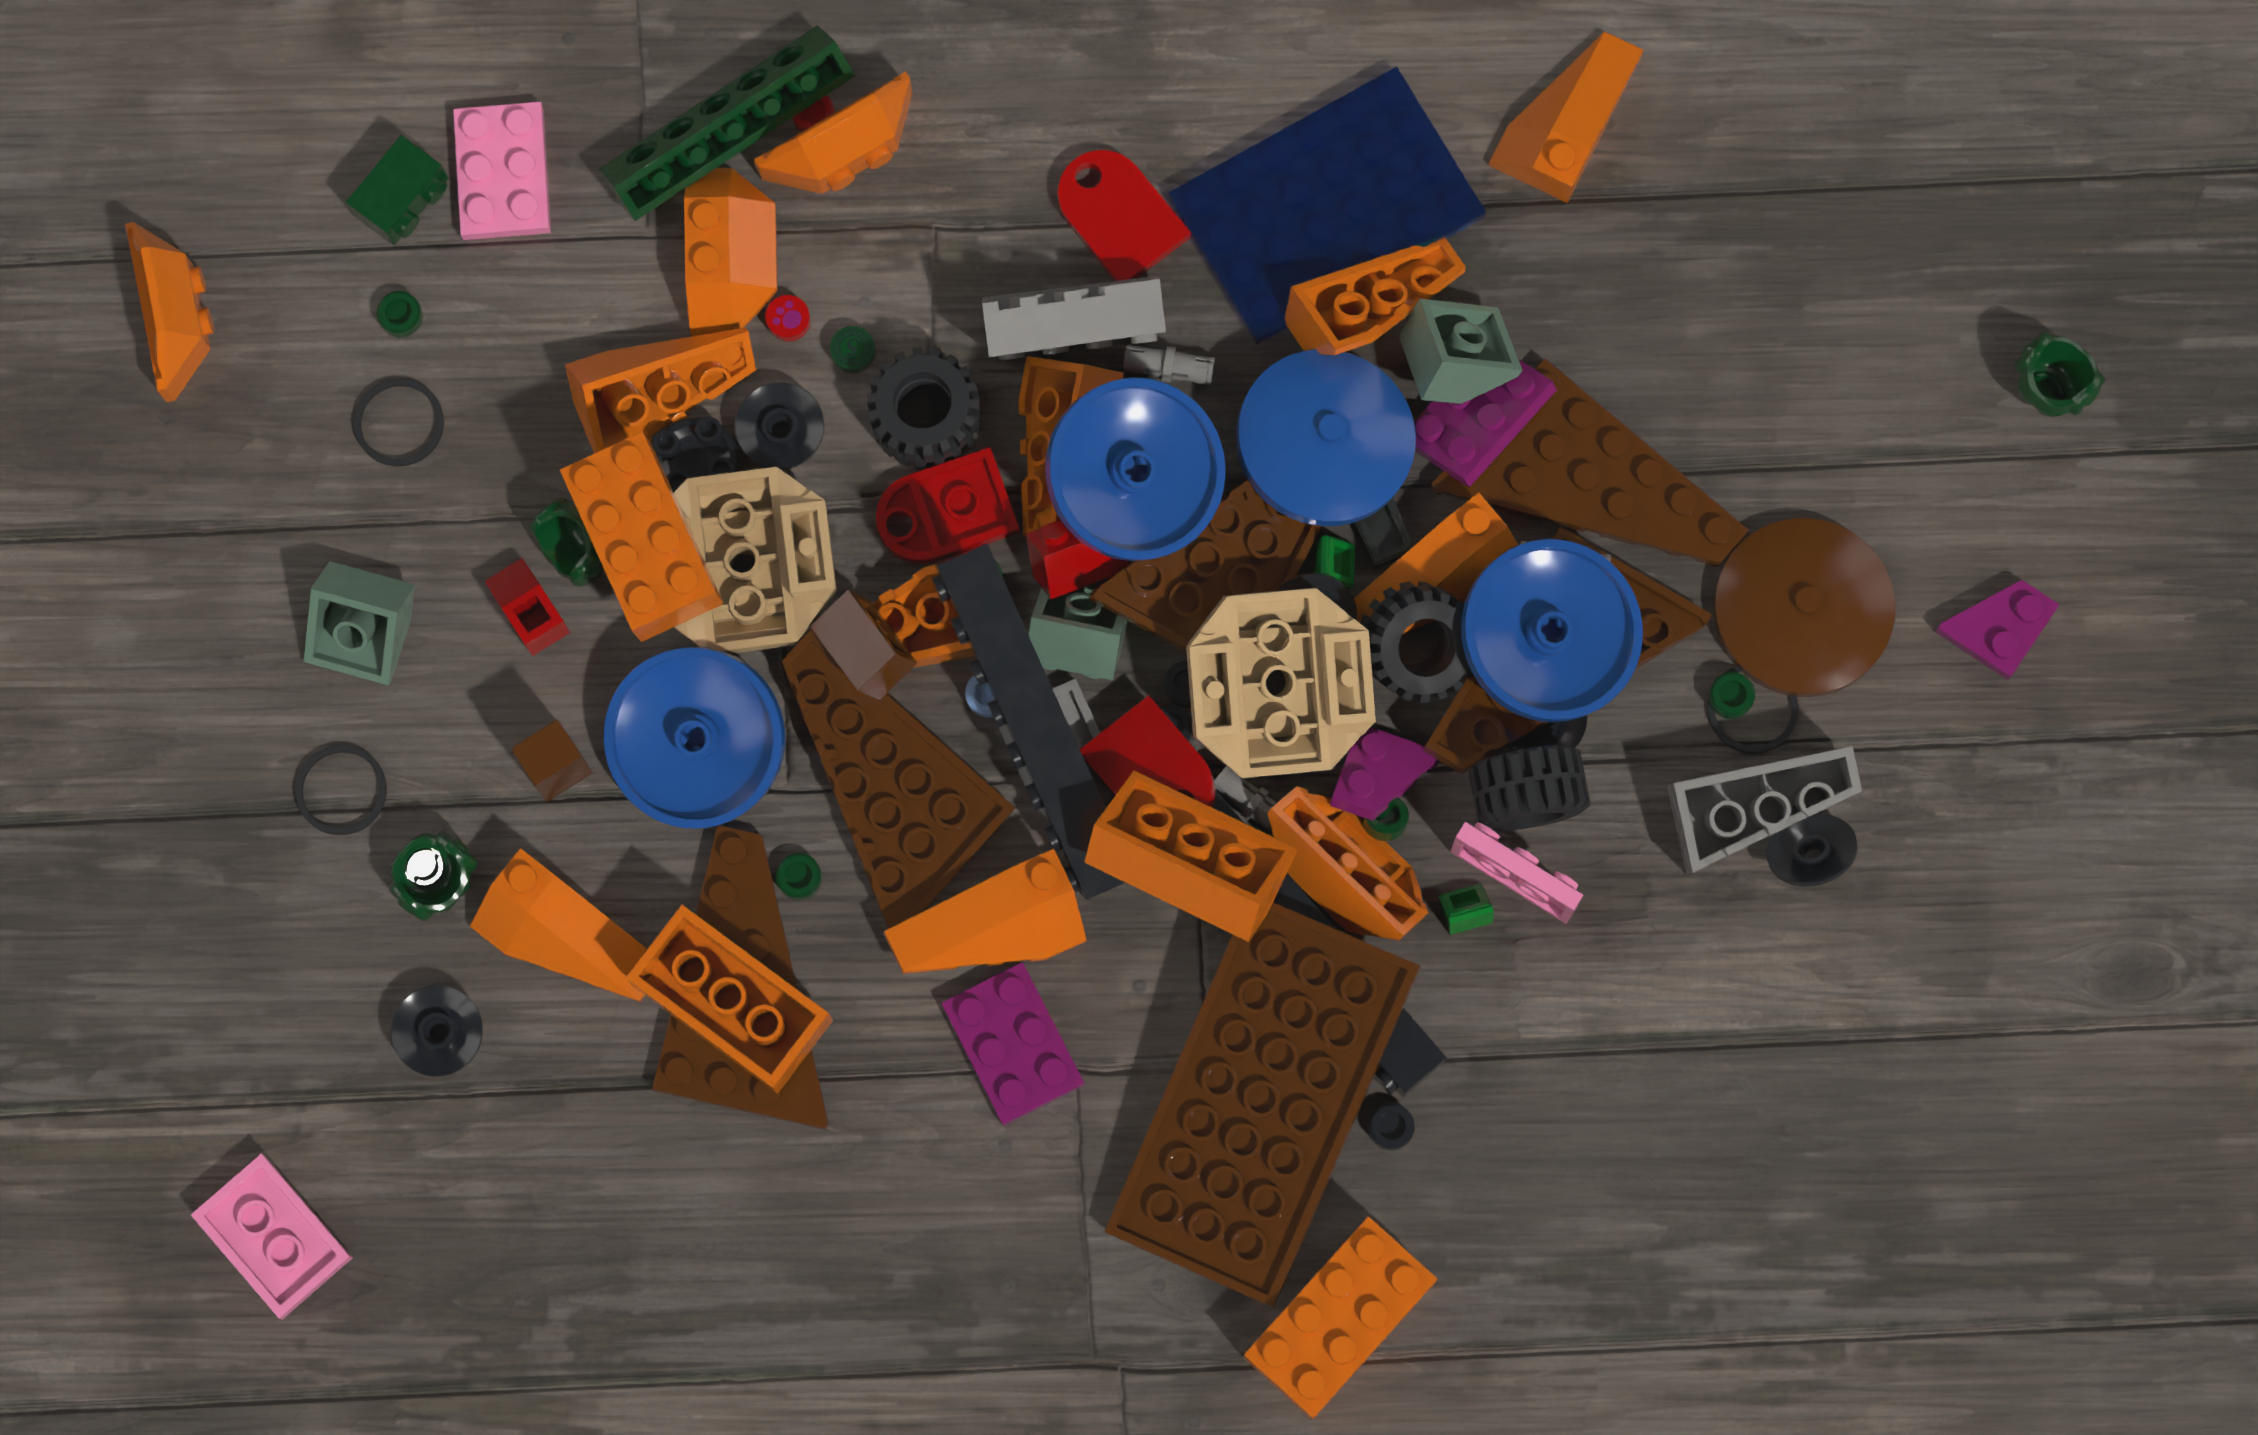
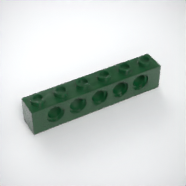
(726, 122)

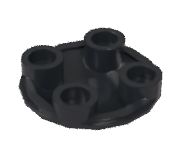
(695, 450)

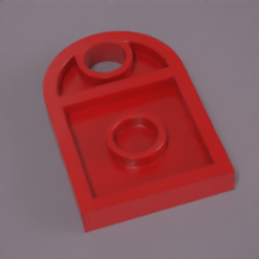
(1121, 217)
(950, 509)
(1152, 746)

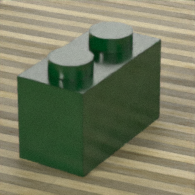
(398, 191)

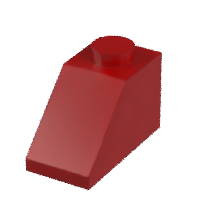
(1064, 563)

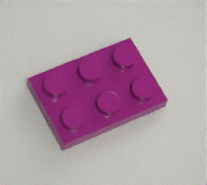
(1472, 434)
(1013, 1044)

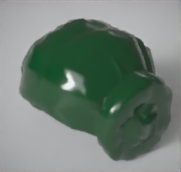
(2057, 375)
(566, 542)
(431, 874)

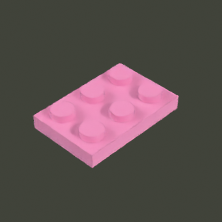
(502, 171)
(1517, 871)
(271, 1236)

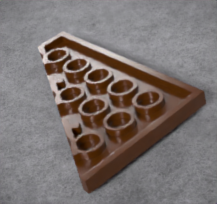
(1599, 477)
(1239, 552)
(1480, 727)
(899, 788)
(743, 906)

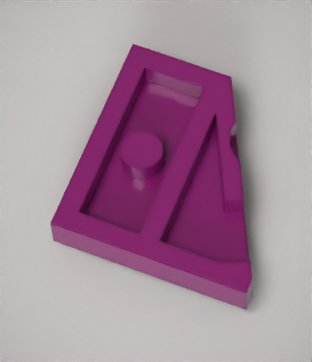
(2001, 627)
(1379, 771)

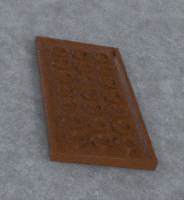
(1262, 1102)

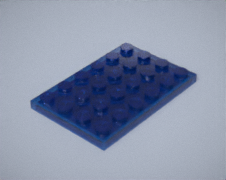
(1325, 198)

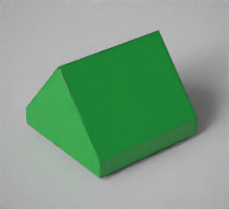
(1335, 559)
(1466, 908)

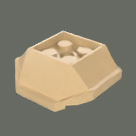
(793, 571)
(1325, 690)

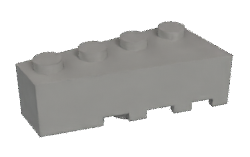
(1073, 316)
(1745, 805)

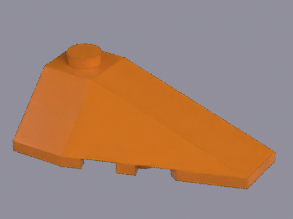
(551, 925)

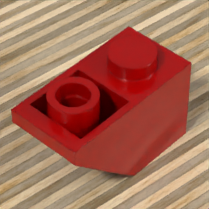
(527, 606)

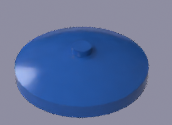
(1325, 438)
(1135, 469)
(1551, 630)
(694, 737)

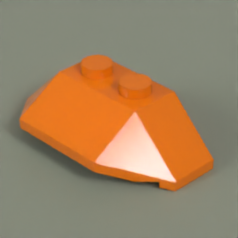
(843, 143)
(728, 251)
(171, 309)
(1346, 869)

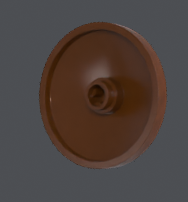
(1804, 607)

